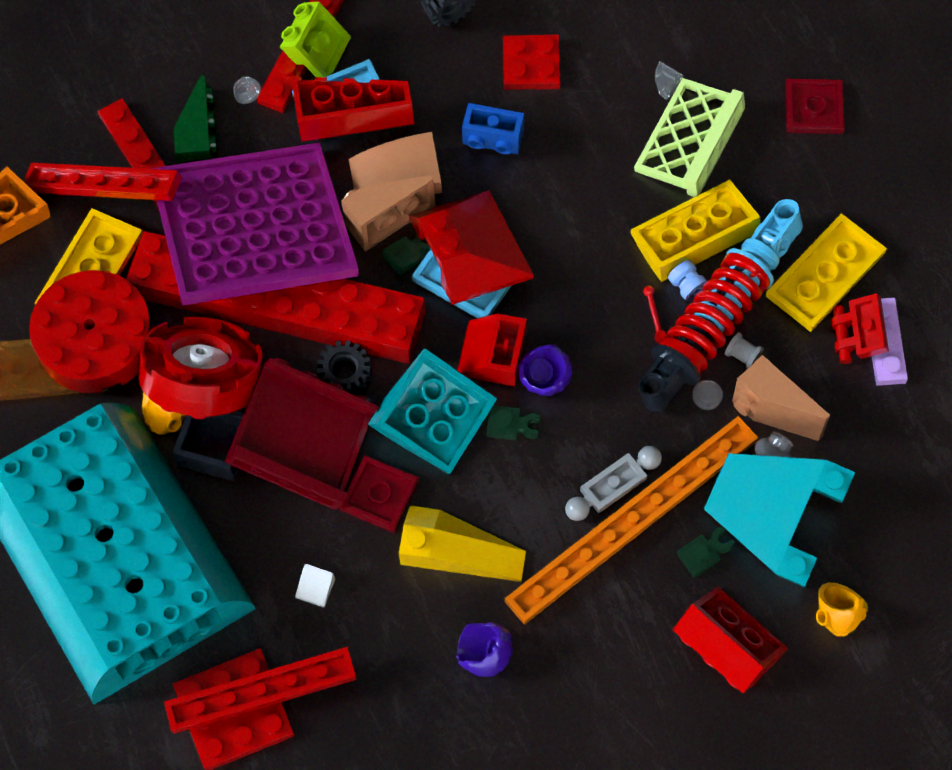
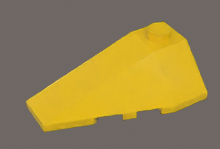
(448, 544)

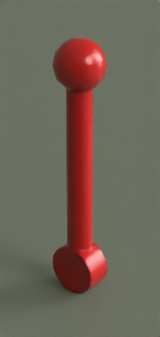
(649, 292)

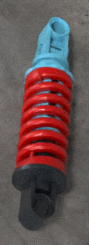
(719, 306)

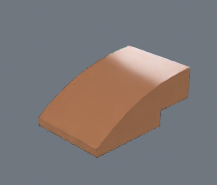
(397, 160)

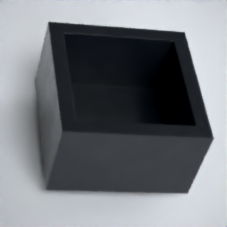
(206, 443)

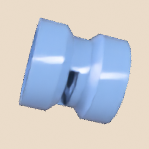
(687, 279)

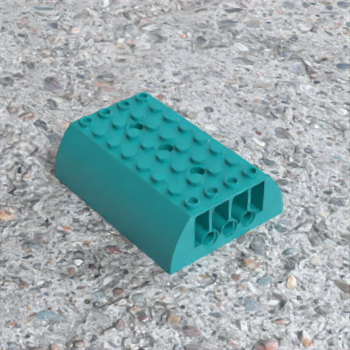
(156, 539)

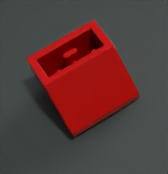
(493, 348)

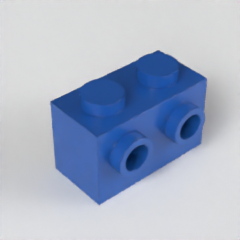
(493, 129)

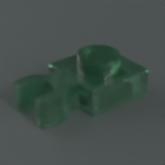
(405, 254)
(506, 422)
(702, 554)

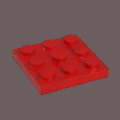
(241, 734)

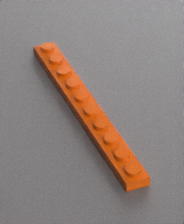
(629, 521)

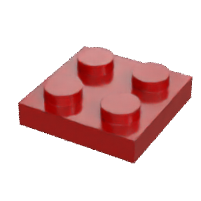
(531, 62)

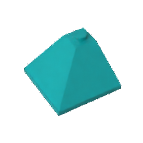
(433, 411)

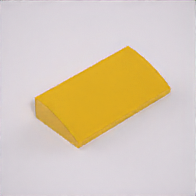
(696, 229)

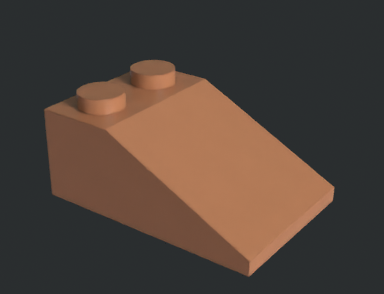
(385, 207)
(777, 401)

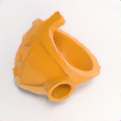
(160, 420)
(840, 609)

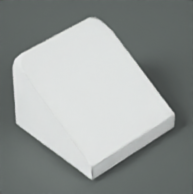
(315, 585)

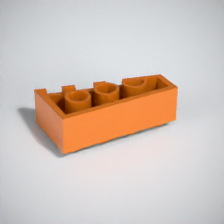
(18, 206)

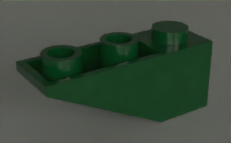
(194, 126)

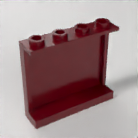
(301, 433)

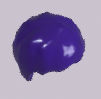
(545, 370)
(484, 648)

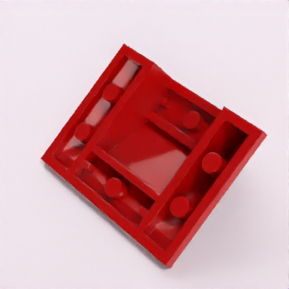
(472, 247)

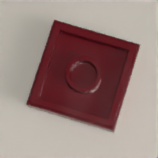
(814, 106)
(379, 494)

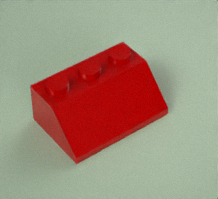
(729, 639)

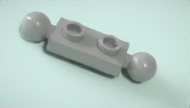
(613, 483)

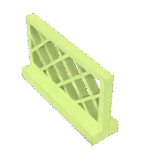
(714, 138)

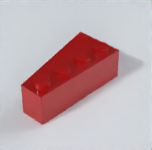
(349, 106)

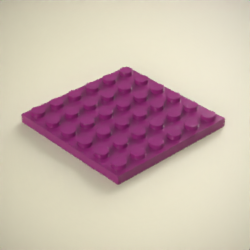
(255, 225)

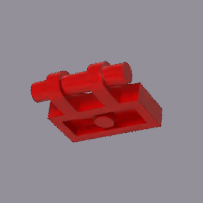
(868, 328)

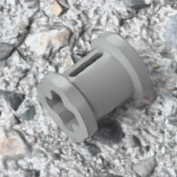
(743, 350)

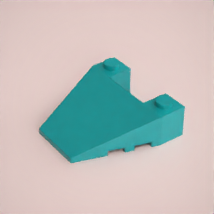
(763, 503)

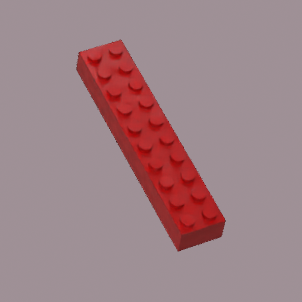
(324, 312)

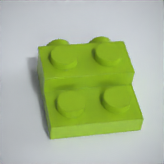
(315, 39)

